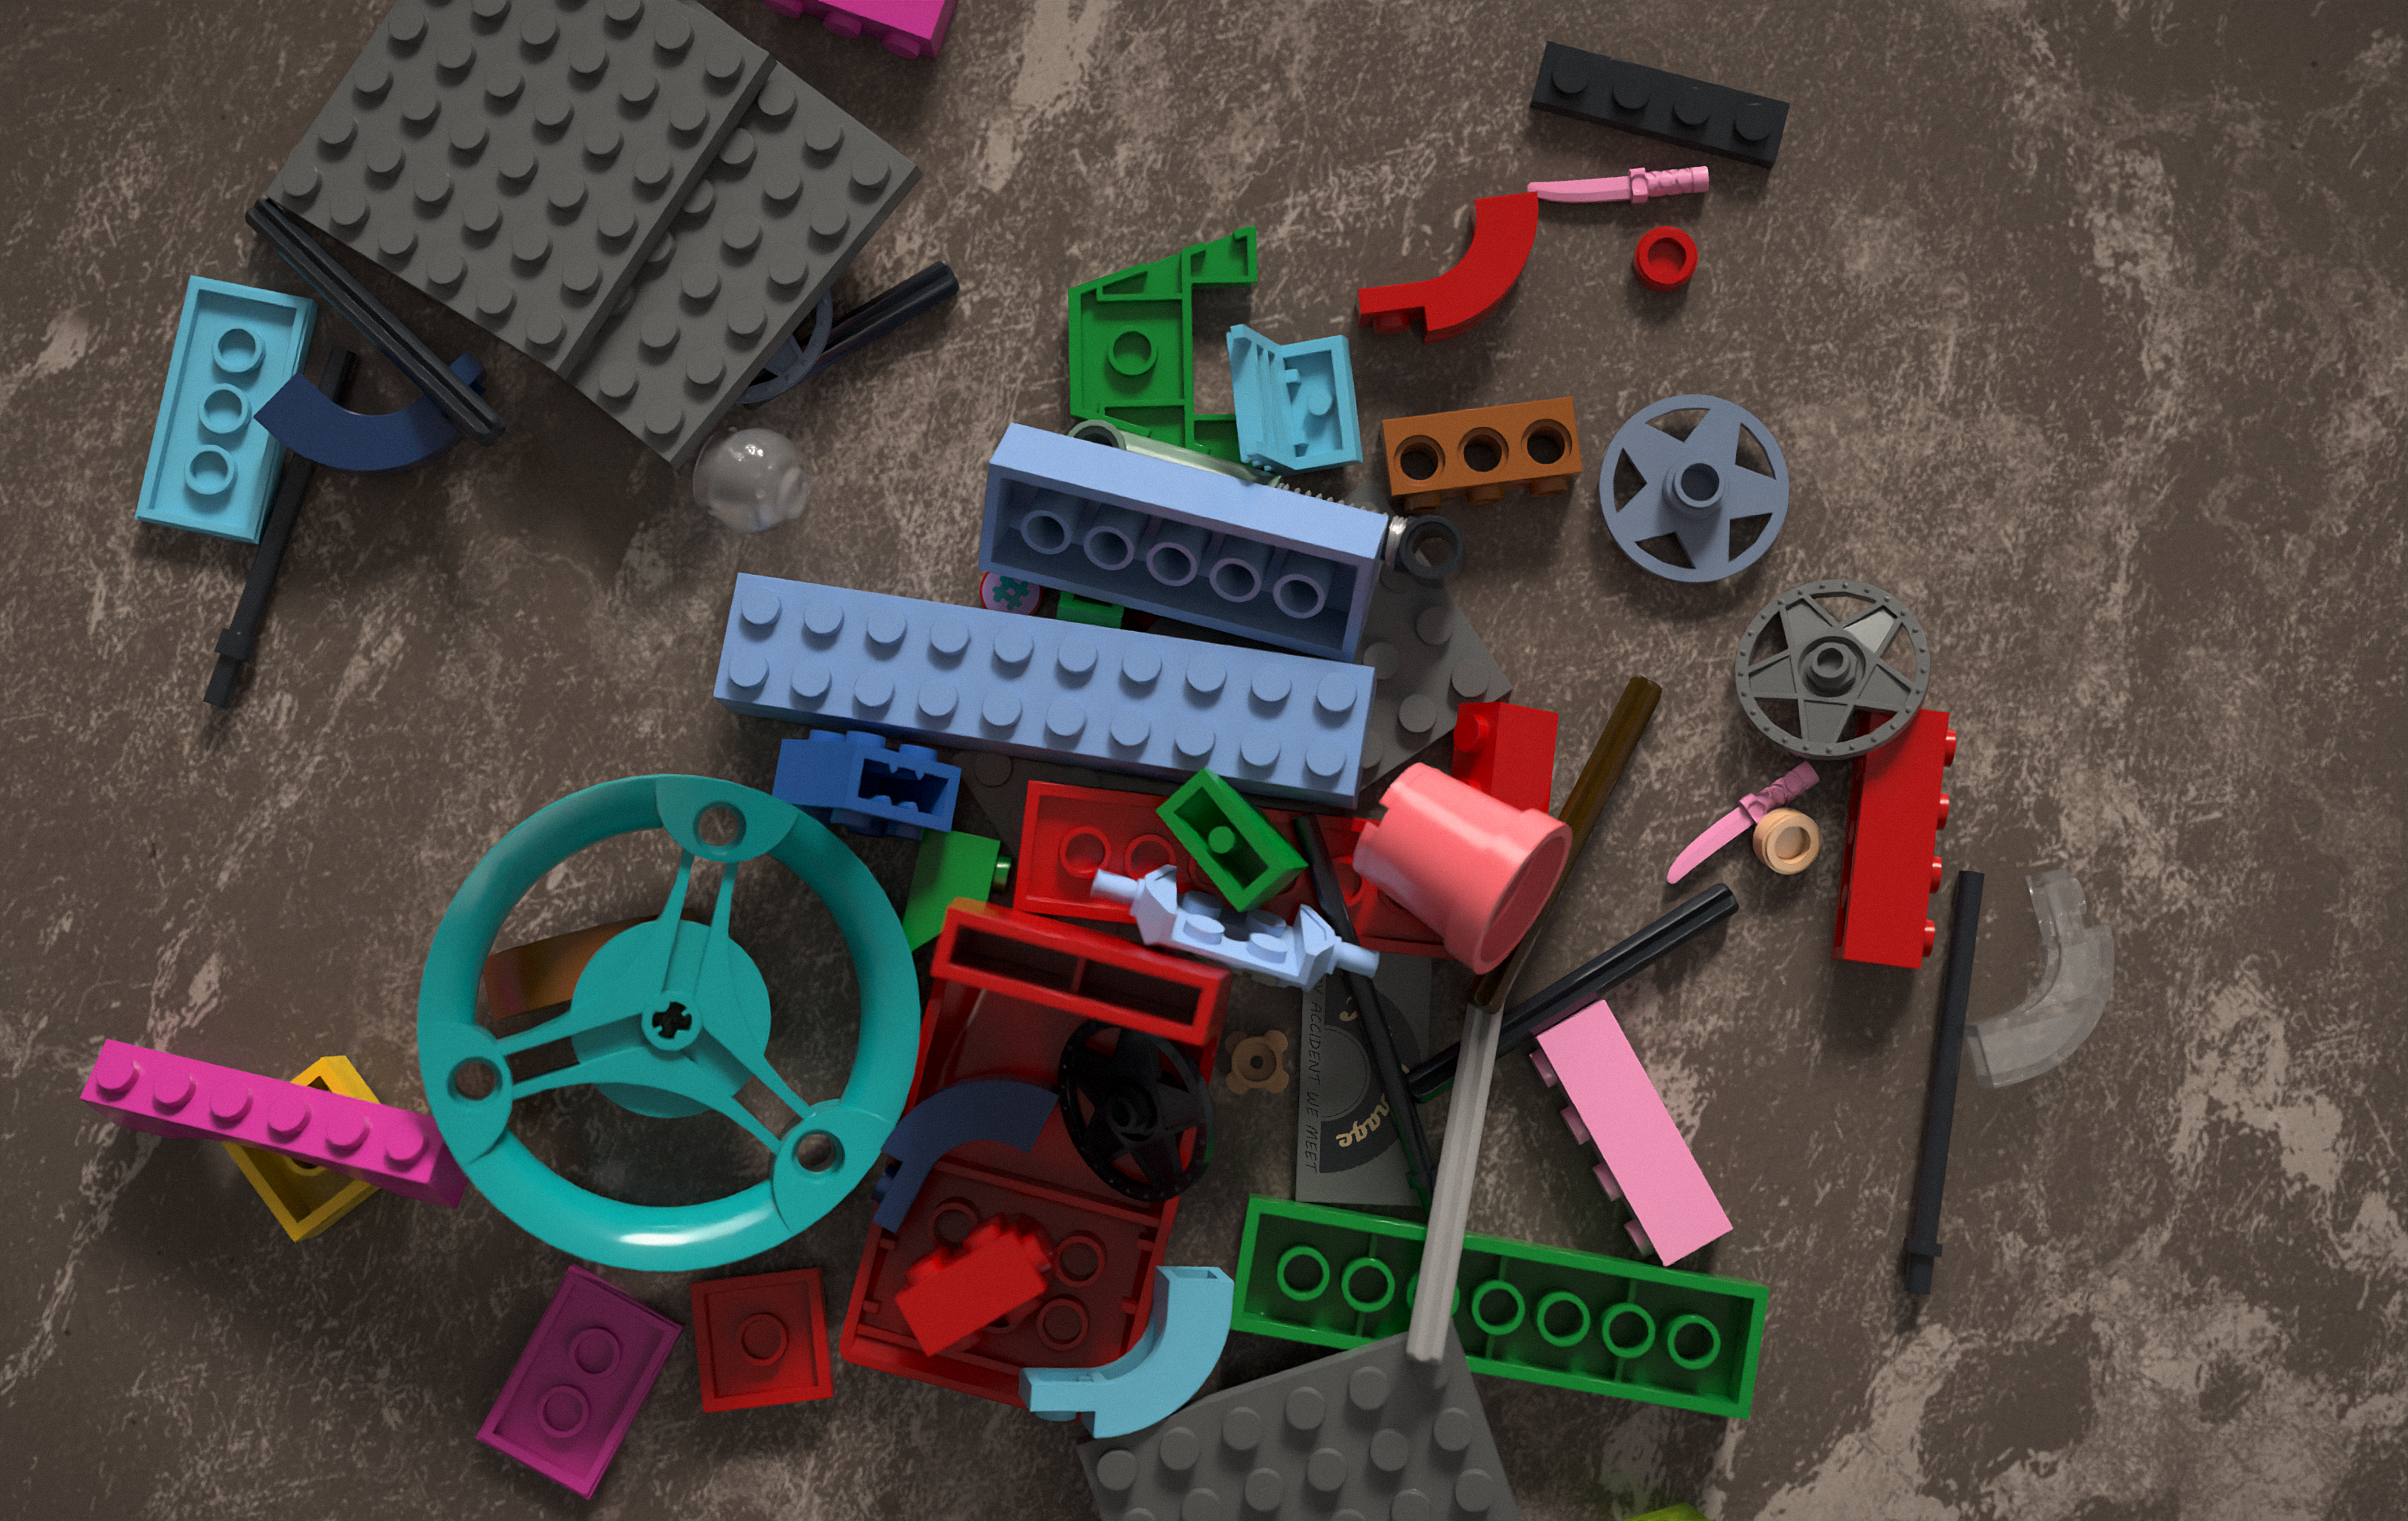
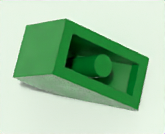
(1232, 840)
(949, 868)

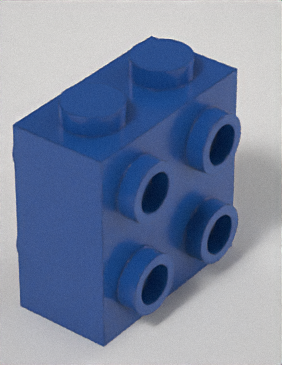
(867, 784)

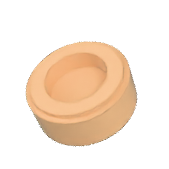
(1786, 840)

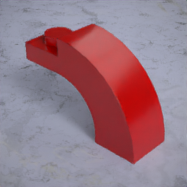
(1470, 291)

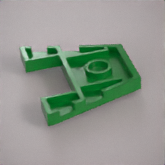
(1137, 349)

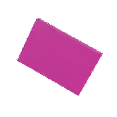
(580, 1381)

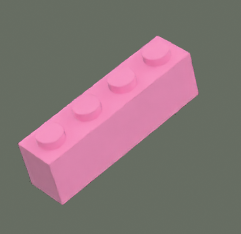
(1630, 1133)

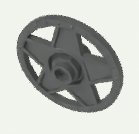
(1833, 669)

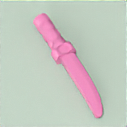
(1634, 187)
(1749, 813)

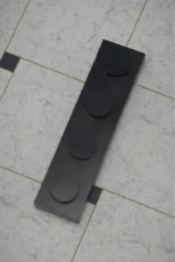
(1659, 105)

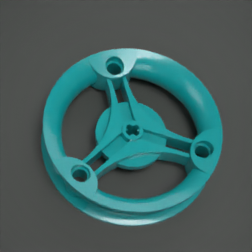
(679, 1071)

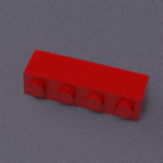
(1891, 844)

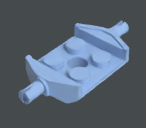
(1231, 937)

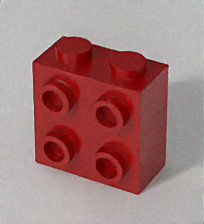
(992, 1275)

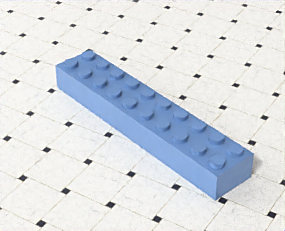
(1046, 689)

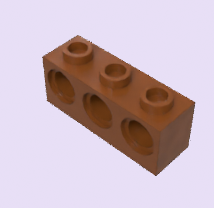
(1499, 427)

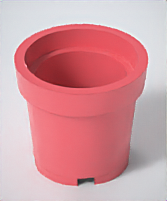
(1463, 863)

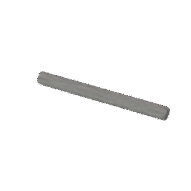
(1453, 1187)

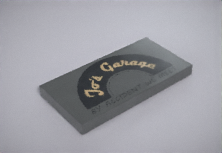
(1344, 1122)

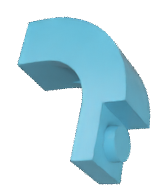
(1158, 1373)

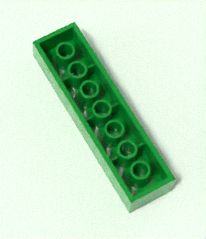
(1515, 1305)

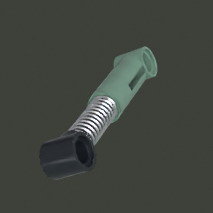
(1401, 534)

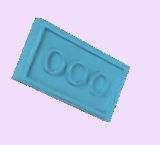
(209, 458)

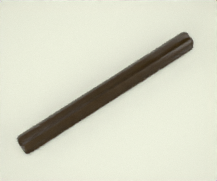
(1581, 814)

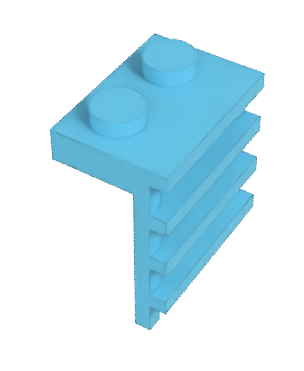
(1294, 403)

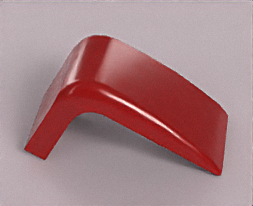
(1007, 1004)

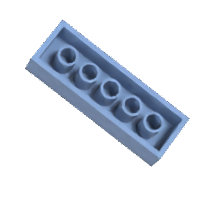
(1180, 542)

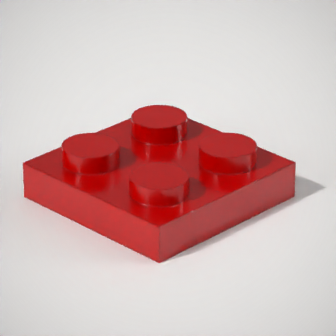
(762, 1339)

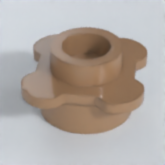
(1269, 1075)

